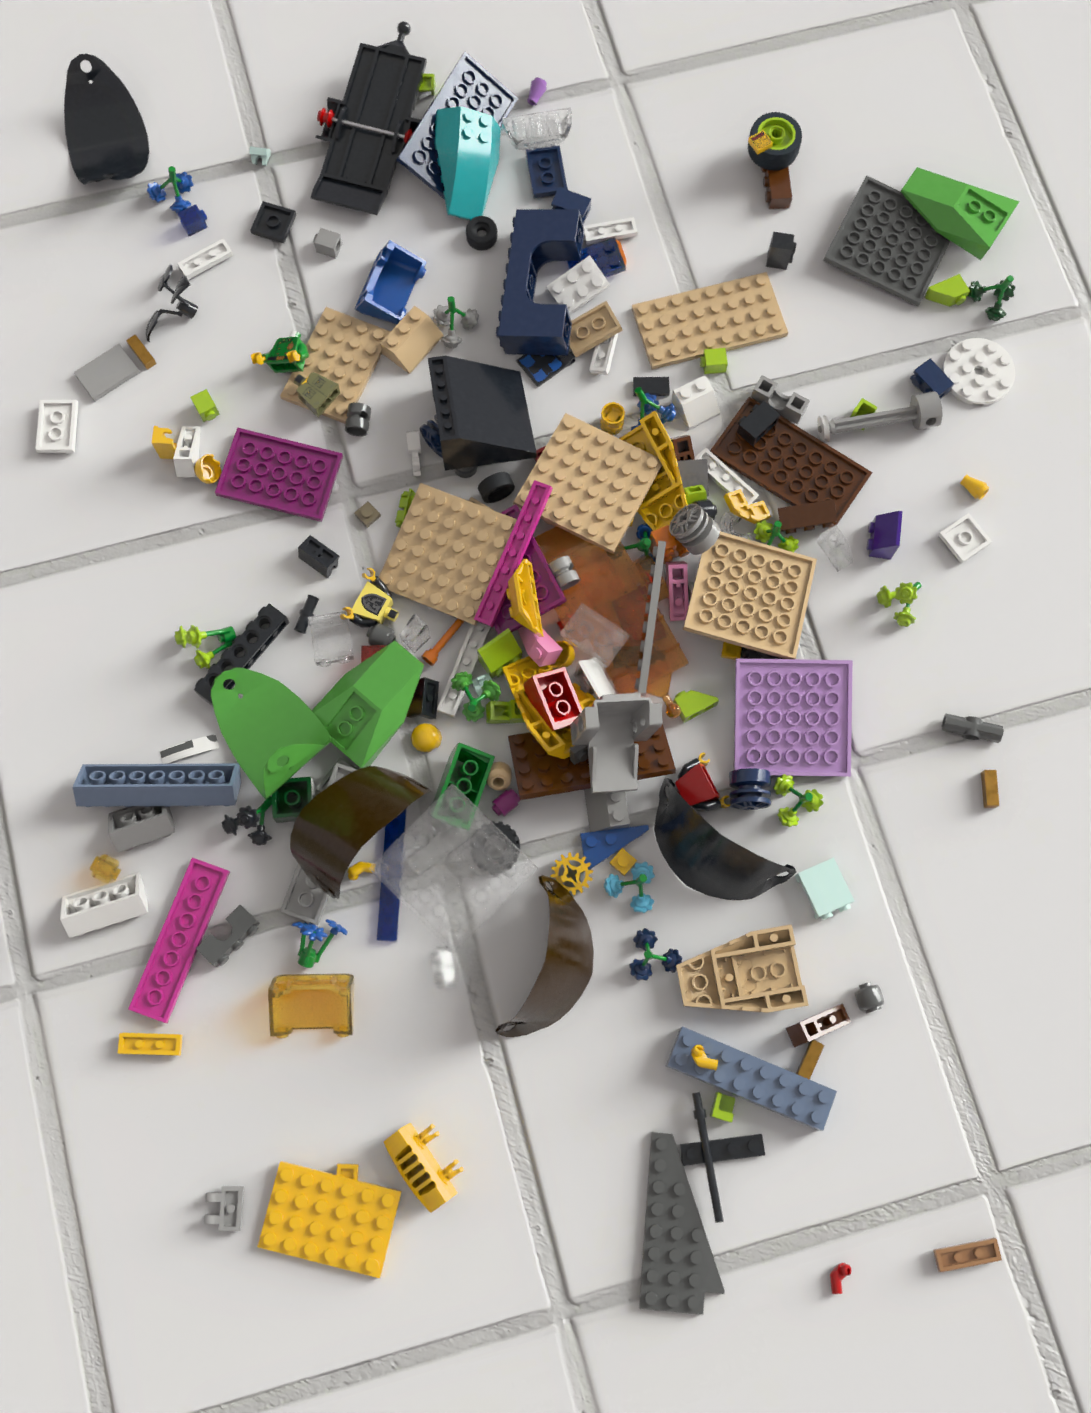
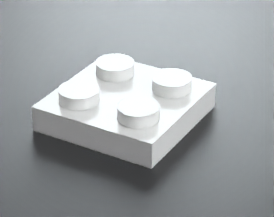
(965, 538)

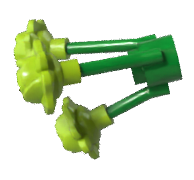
(194, 637)

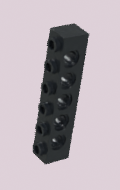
(253, 651)

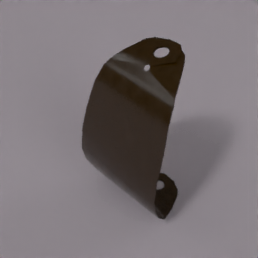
(346, 818)

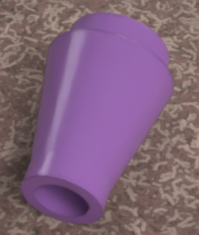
(537, 89)

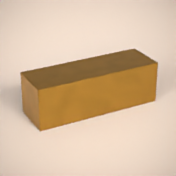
(141, 352)
(990, 788)
(810, 1059)

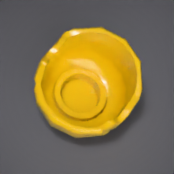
(208, 469)
(566, 657)
(426, 737)

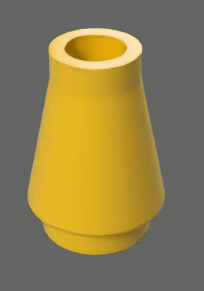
(976, 487)

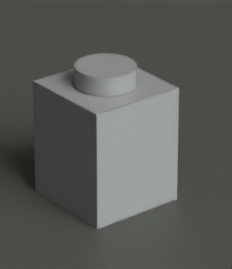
(327, 242)

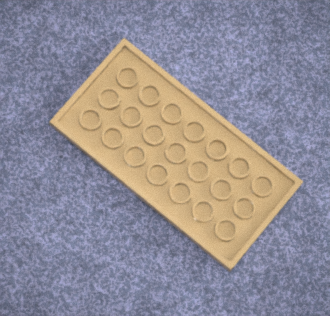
(709, 318)

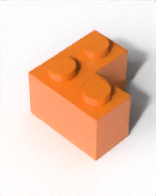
(673, 546)

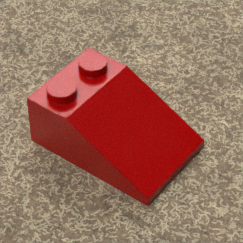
(553, 698)

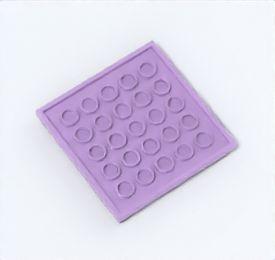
(793, 716)

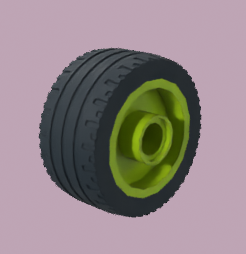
(786, 140)

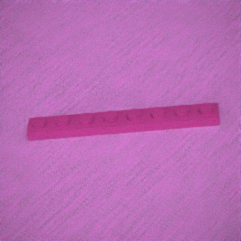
(513, 553)

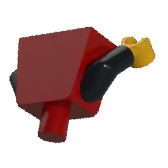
(697, 786)

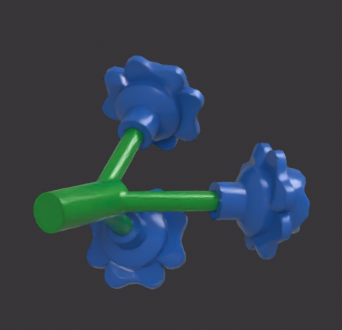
(180, 182)
(649, 404)

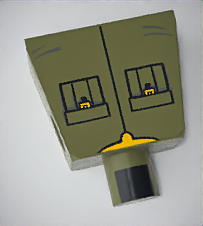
(316, 392)

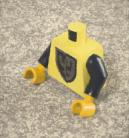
(372, 605)

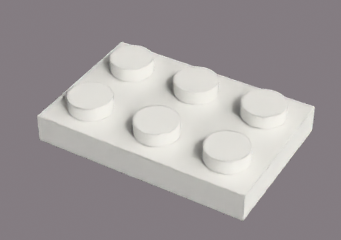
(578, 285)
(57, 426)

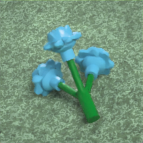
(641, 874)

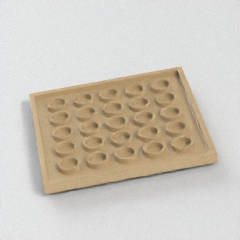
(593, 480)
(446, 553)
(751, 595)

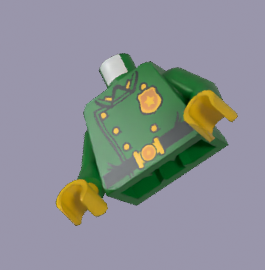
(285, 356)

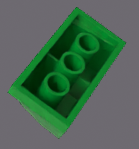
(468, 771)

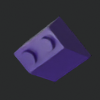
(885, 535)

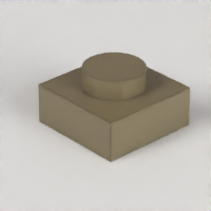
(367, 514)

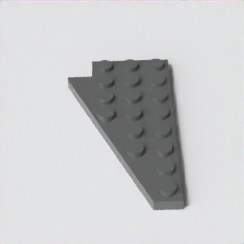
(675, 1248)

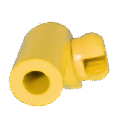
(358, 868)
(701, 1059)

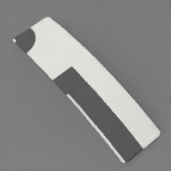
(189, 748)

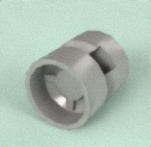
(563, 572)

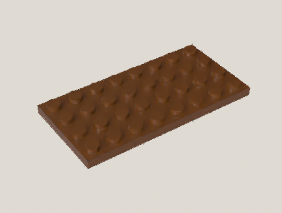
(792, 464)
(548, 775)

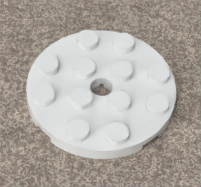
(979, 354)

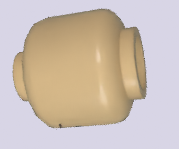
(499, 776)

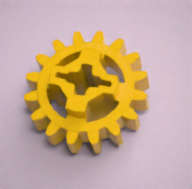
(583, 867)

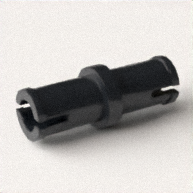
(306, 612)

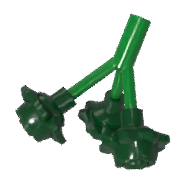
(1002, 291)

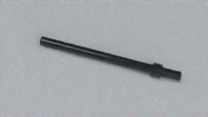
(700, 1114)

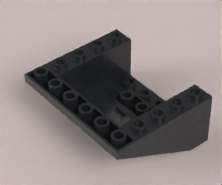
(480, 413)

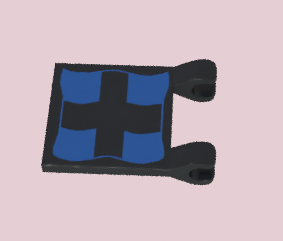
(543, 367)

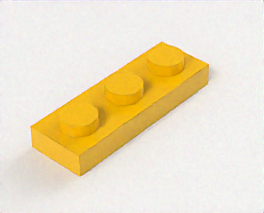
(150, 1044)

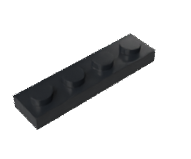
(724, 1149)

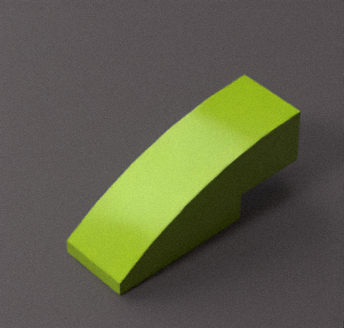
(503, 712)

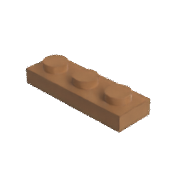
(967, 1254)

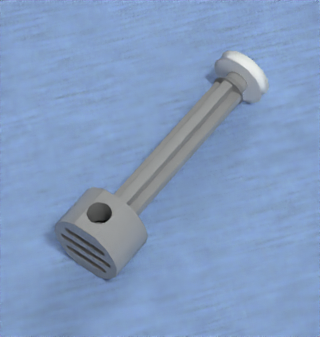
(924, 412)

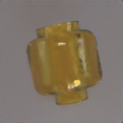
(105, 868)

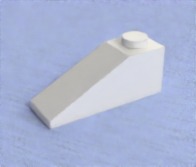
(187, 451)

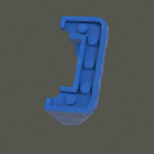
(390, 283)

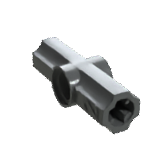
(972, 728)

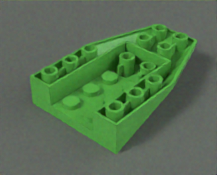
(959, 210)
(370, 703)

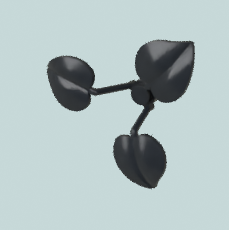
(184, 306)

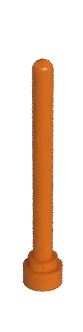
(430, 656)

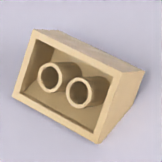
(411, 340)

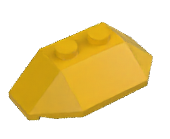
(524, 598)

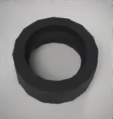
(496, 487)

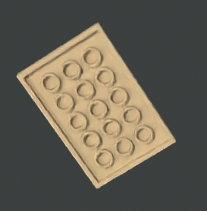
(343, 352)

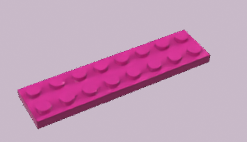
(178, 940)

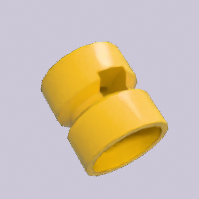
(612, 418)

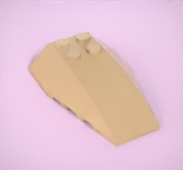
(746, 974)

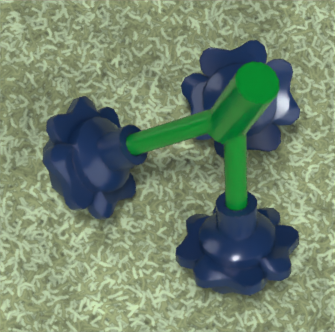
(641, 968)

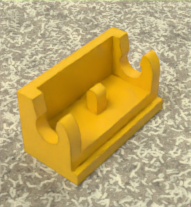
(164, 446)

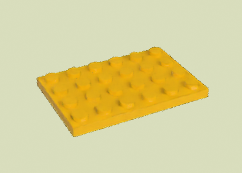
(329, 1219)

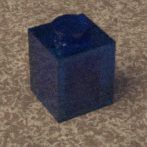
(193, 220)

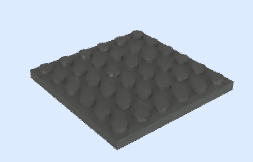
(887, 243)

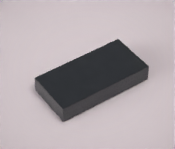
(653, 385)

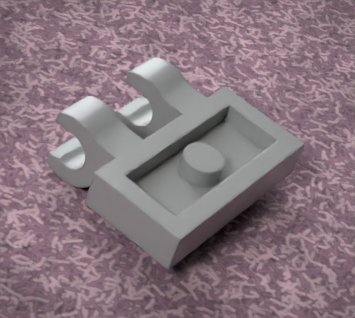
(230, 1208)

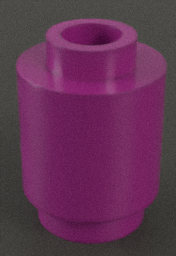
(505, 802)

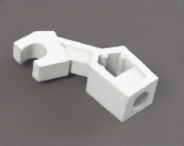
(414, 448)

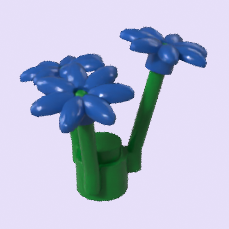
(308, 955)

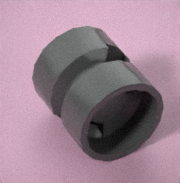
(358, 418)

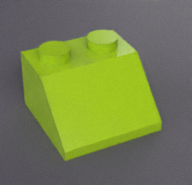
(499, 653)

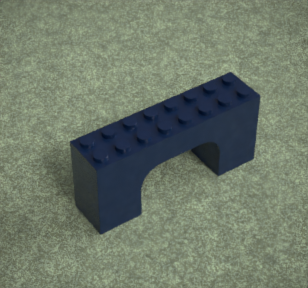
(537, 240)

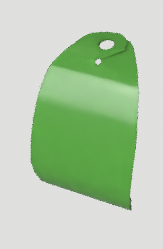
(267, 728)

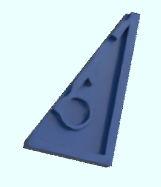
(601, 844)

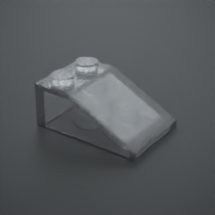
(594, 635)

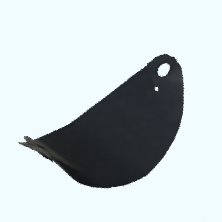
(102, 124)
(708, 859)

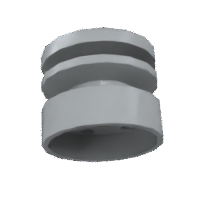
(694, 529)

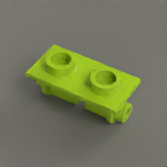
(405, 502)

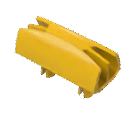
(420, 1168)

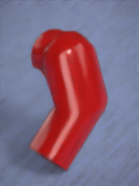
(837, 1276)

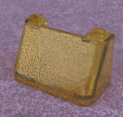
(311, 1003)

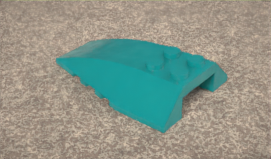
(467, 157)

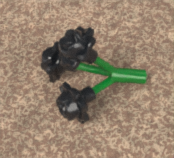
(248, 818)

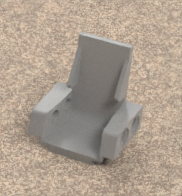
(610, 734)

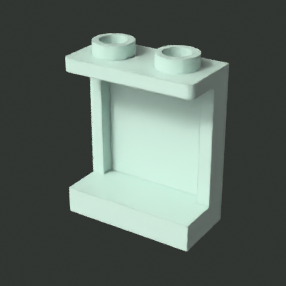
(825, 888)

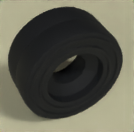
(481, 242)

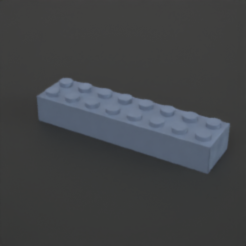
(157, 785)
(754, 1080)

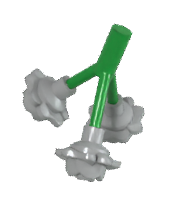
(445, 314)

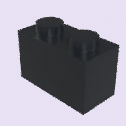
(780, 250)
(757, 423)

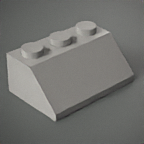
(606, 810)
(139, 825)

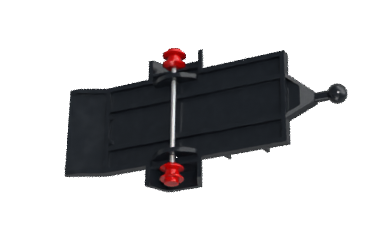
(374, 118)

